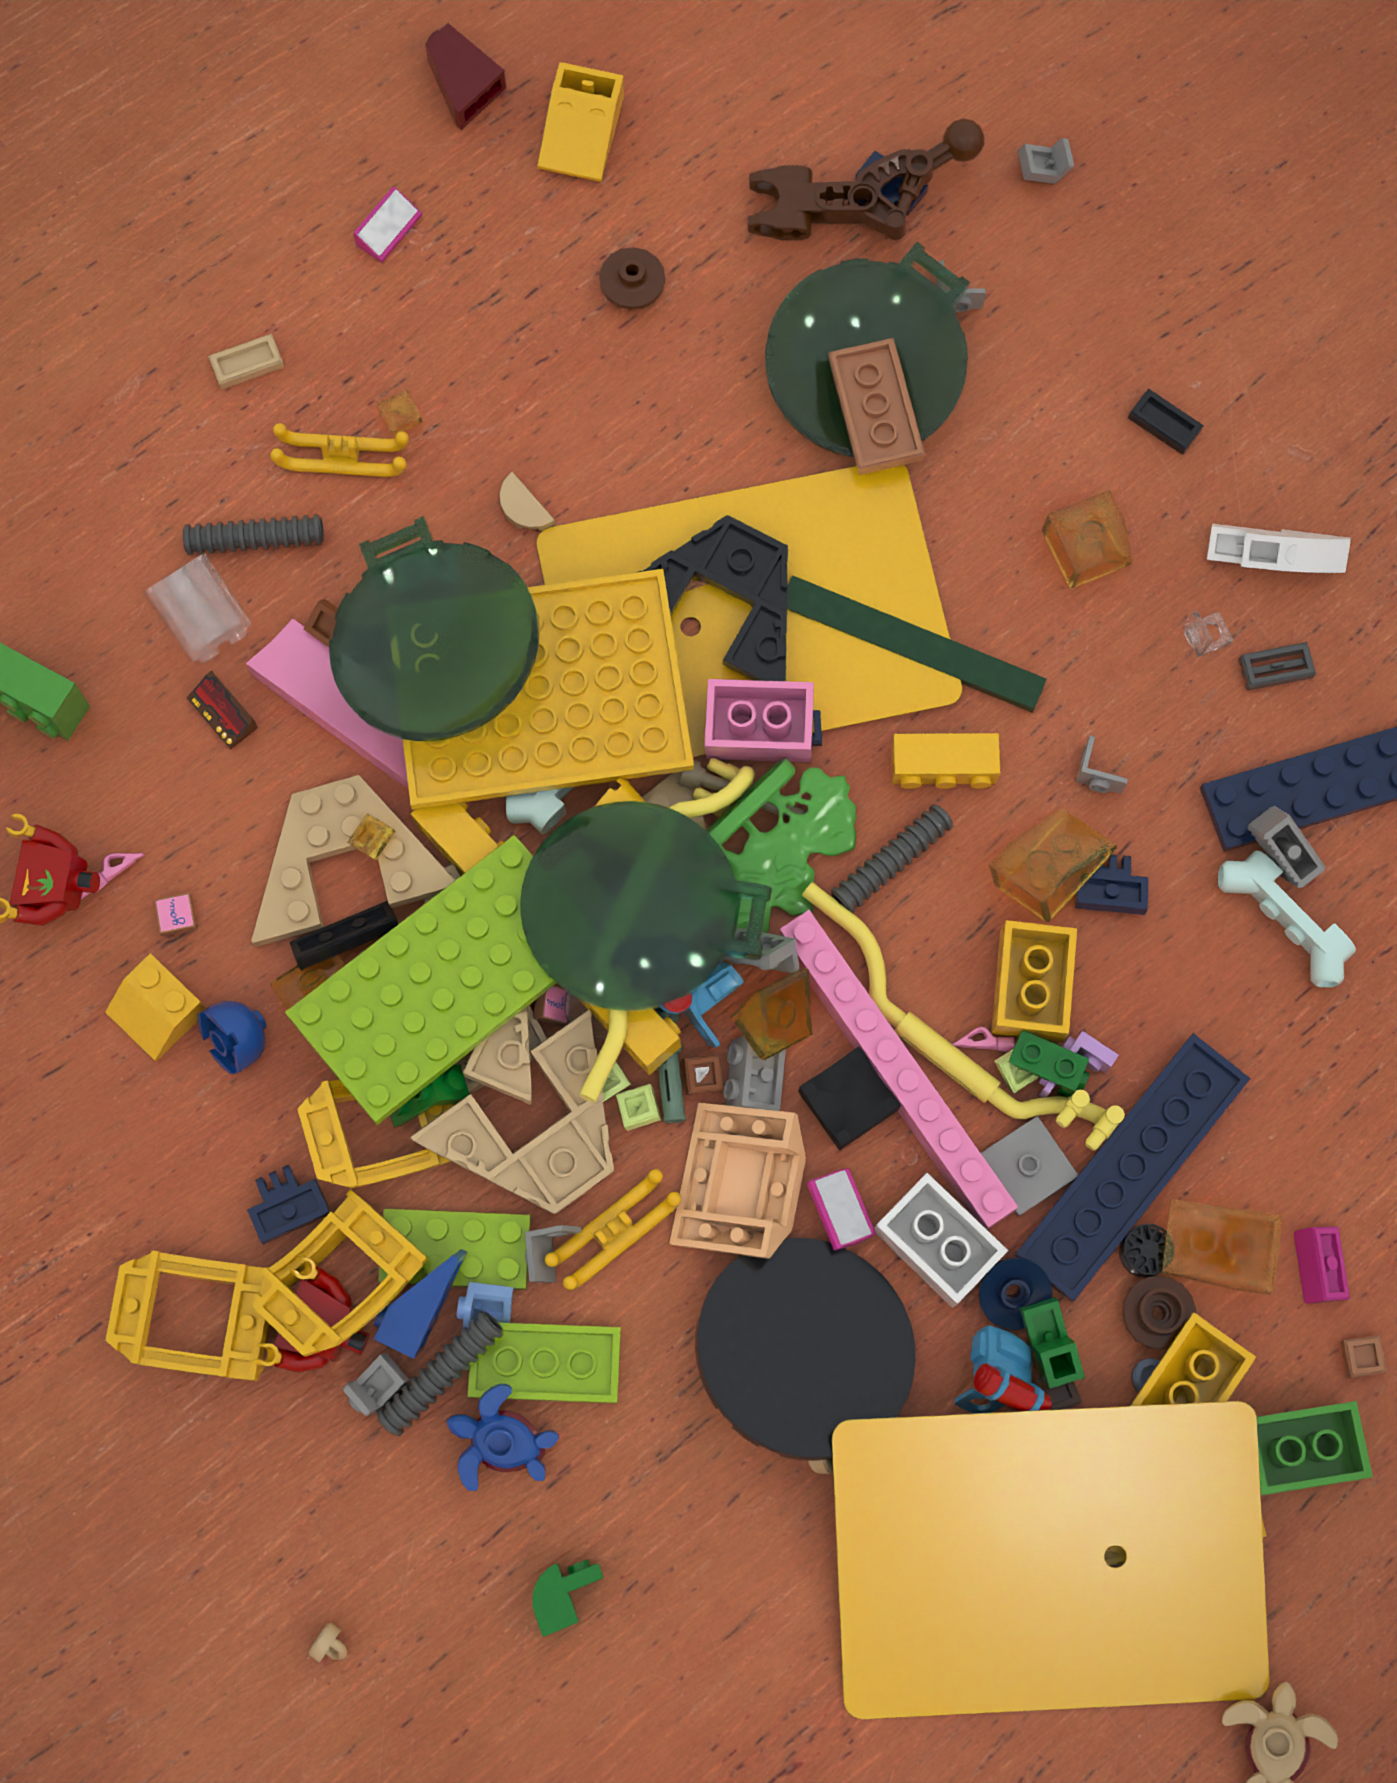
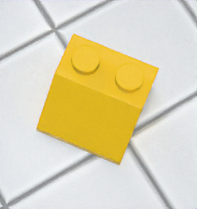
(154, 1007)

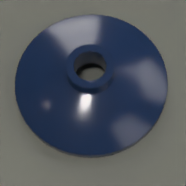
(1004, 1308)

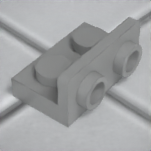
(778, 952)
(753, 1080)

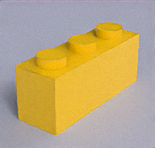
(945, 760)

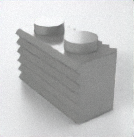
(1286, 846)

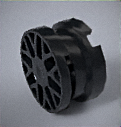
(1143, 1250)

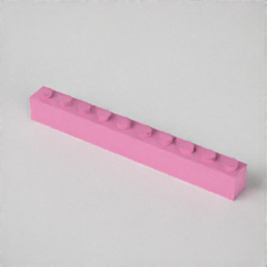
(919, 1101)

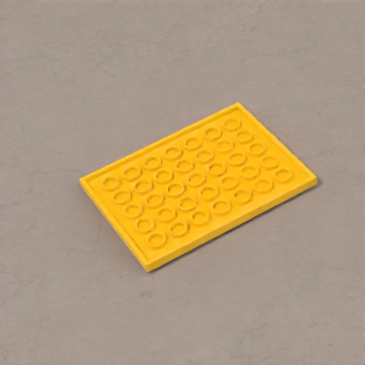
(592, 710)

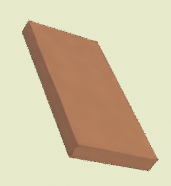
(876, 406)

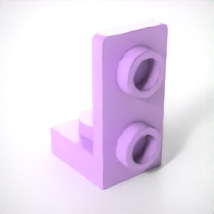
(1099, 1056)

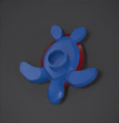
(499, 1440)

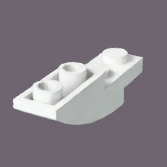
(1279, 550)

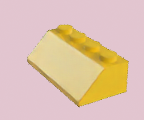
(1196, 1368)

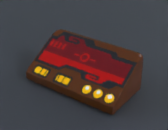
(221, 710)

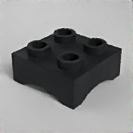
(849, 1098)

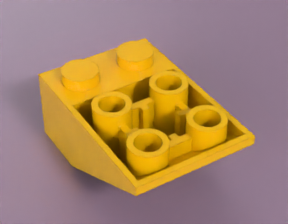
(581, 121)

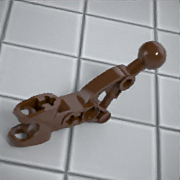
(806, 202)

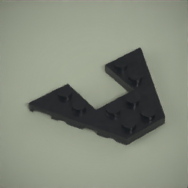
(750, 569)

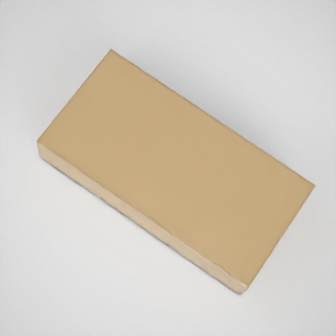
(246, 361)

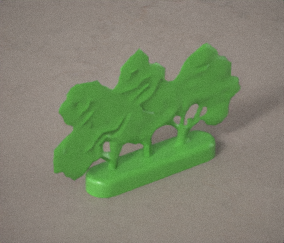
(782, 853)

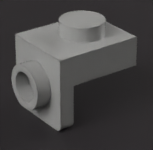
(1046, 163)
(376, 1386)

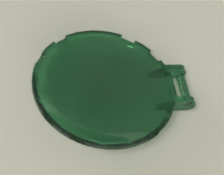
(859, 306)
(432, 637)
(635, 906)

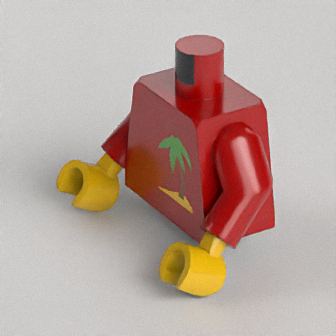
(46, 877)
(332, 1303)

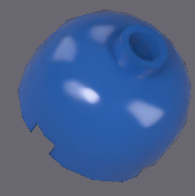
(234, 1033)

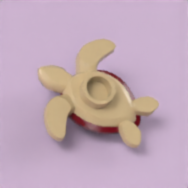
(1278, 1738)

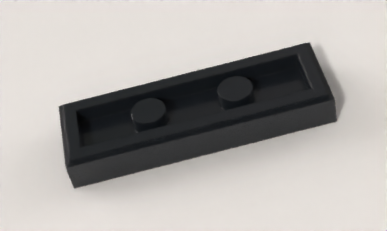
(343, 935)

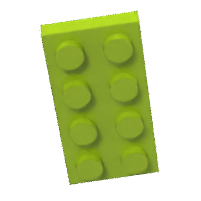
(492, 1244)
(551, 1363)

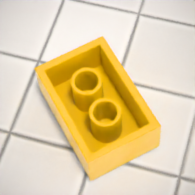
(1034, 980)

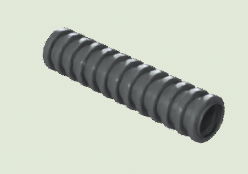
(253, 534)
(892, 858)
(440, 1373)

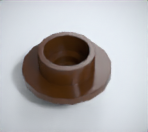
(636, 290)
(1161, 1293)

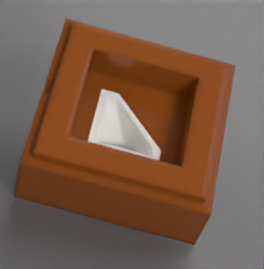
(702, 1074)

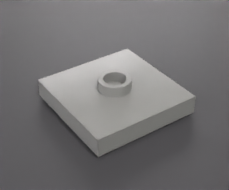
(1029, 1165)

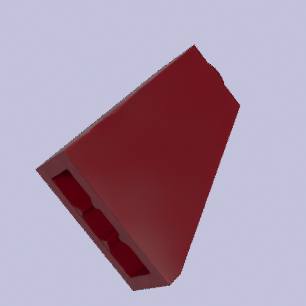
(463, 74)

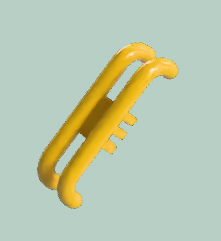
(339, 453)
(614, 1230)

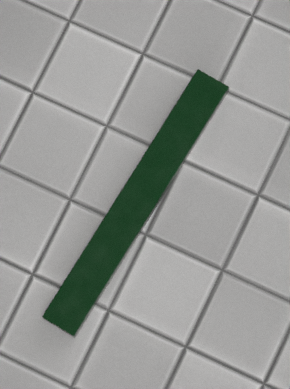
(915, 643)

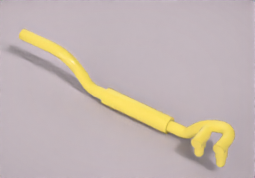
(703, 804)
(950, 1058)

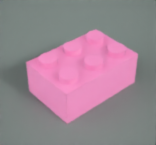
(759, 720)

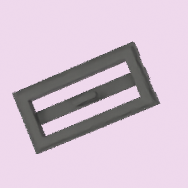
(1256, 683)

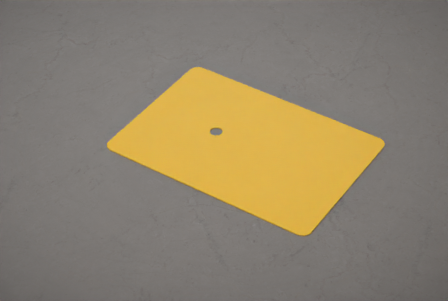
(840, 534)
(985, 1572)

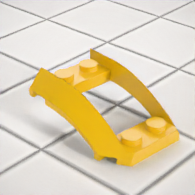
(330, 1147)
(374, 1236)
(134, 1307)

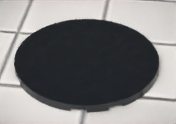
(803, 1346)

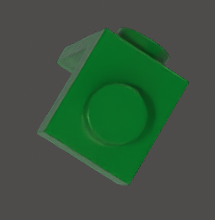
(1050, 1063)
(444, 1090)

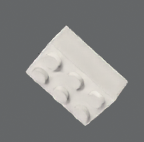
(940, 1240)

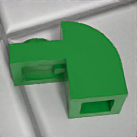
(1051, 1348)
(551, 1595)

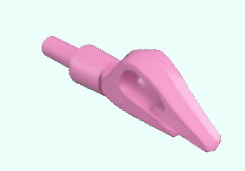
(109, 872)
(990, 1042)

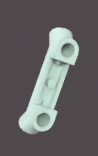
(539, 809)
(1326, 949)

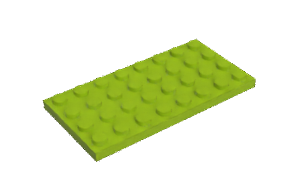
(428, 988)

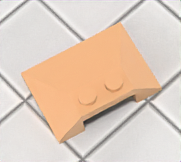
(740, 1181)

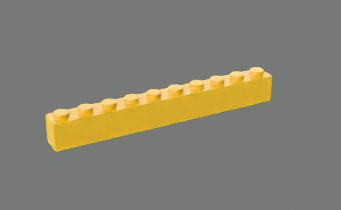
(466, 843)

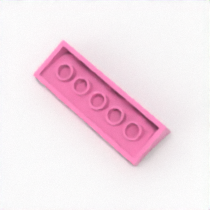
(301, 673)

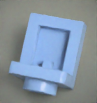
(487, 1298)

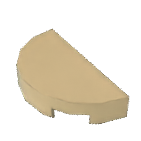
(522, 507)

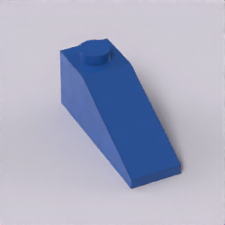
(412, 1316)

